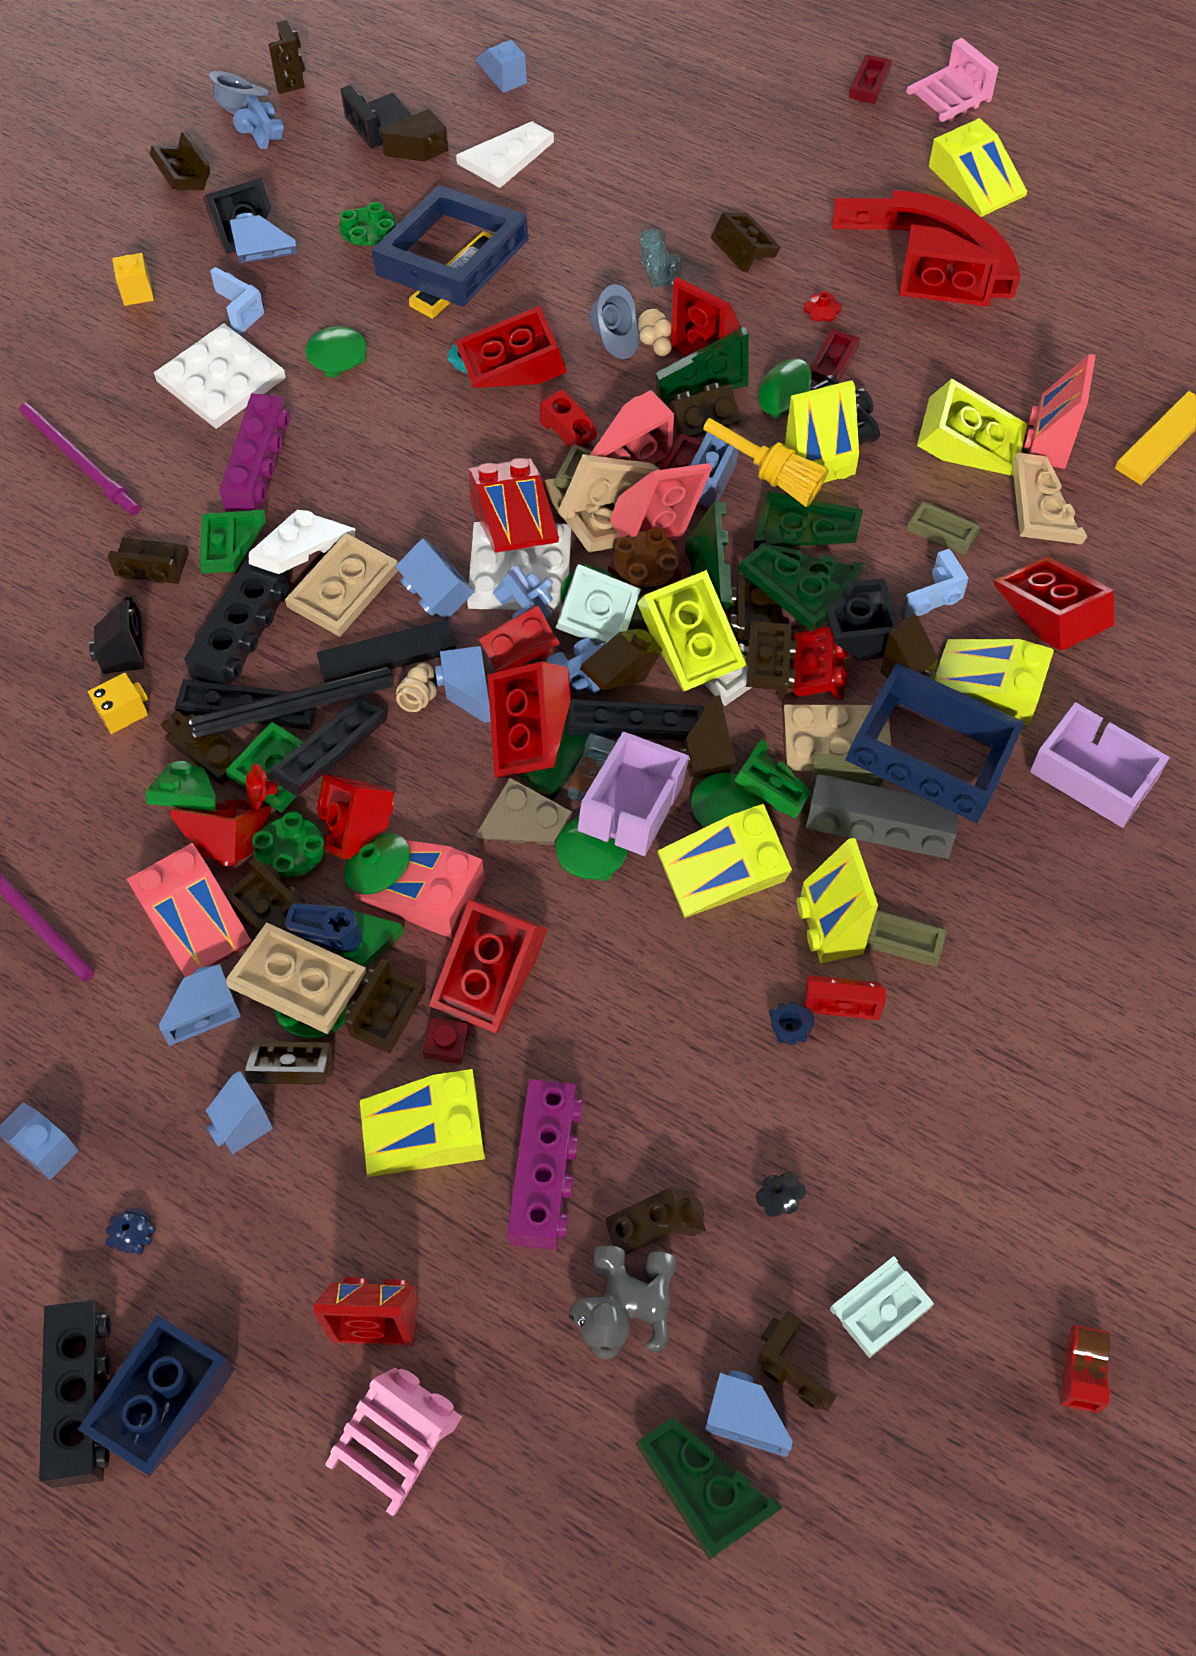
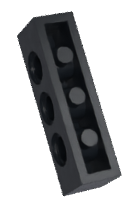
(236, 625)
(62, 1329)

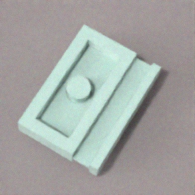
(881, 1307)

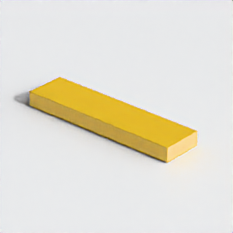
(1160, 441)

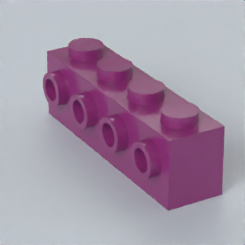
(254, 453)
(542, 1165)

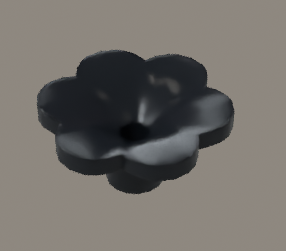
(780, 1194)

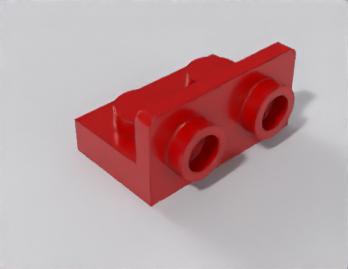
(520, 640)
(819, 664)
(844, 997)

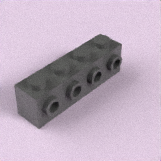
(881, 816)

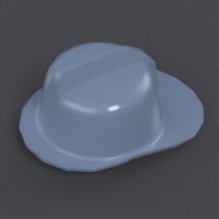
(231, 90)
(615, 321)

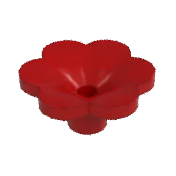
(822, 307)
(258, 787)

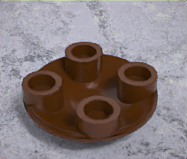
(646, 559)

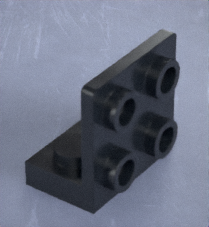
(372, 116)

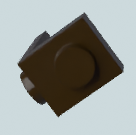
(655, 1218)
(777, 1337)

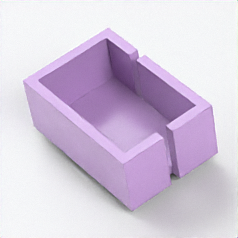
(1104, 776)
(633, 793)

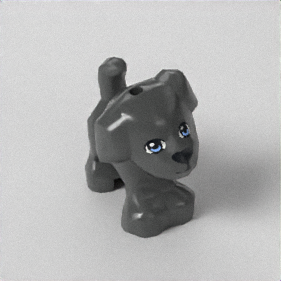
(605, 1319)

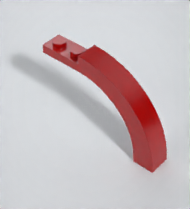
(928, 210)

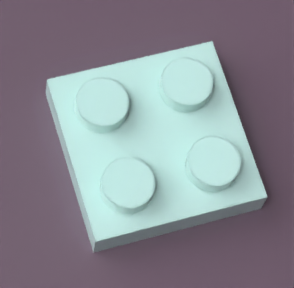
(597, 606)

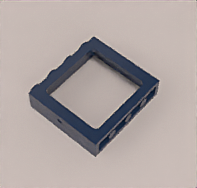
(439, 280)
(948, 708)

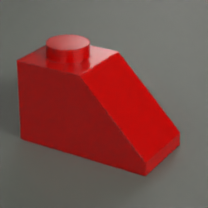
(352, 812)
(224, 832)

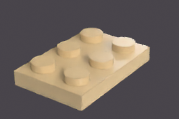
(342, 584)
(823, 731)
(296, 977)

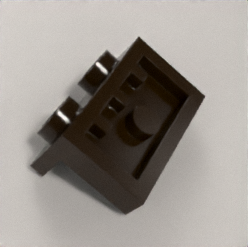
(743, 239)
(149, 560)
(750, 605)
(770, 656)
(289, 1062)

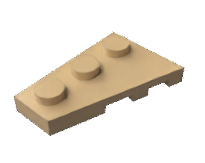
(601, 482)
(1040, 503)
(591, 528)

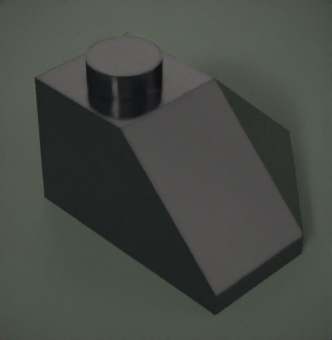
(232, 201)
(863, 619)
(119, 638)

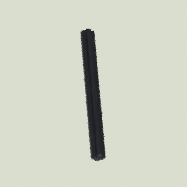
(291, 702)

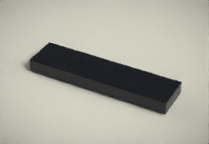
(386, 651)
(208, 697)
(635, 718)
(328, 745)

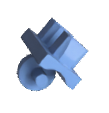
(259, 121)
(525, 589)
(578, 679)

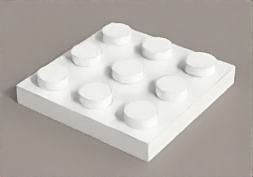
(219, 375)
(490, 567)

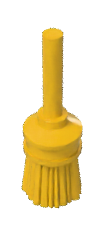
(777, 464)

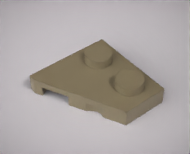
(523, 817)

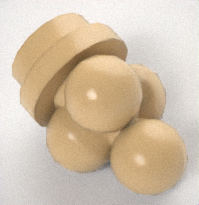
(655, 330)
(416, 688)

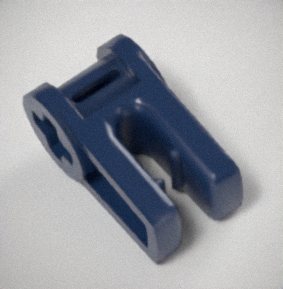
(325, 926)

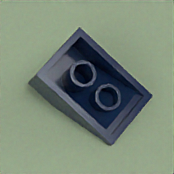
(157, 1396)

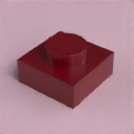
(446, 1040)

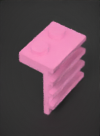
(968, 76)
(409, 1415)

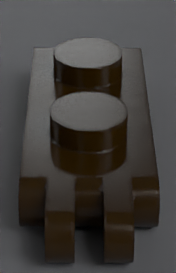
(205, 751)

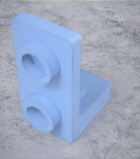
(245, 298)
(948, 590)

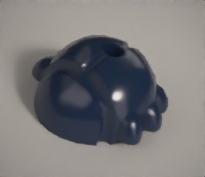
(792, 1016)
(136, 1236)

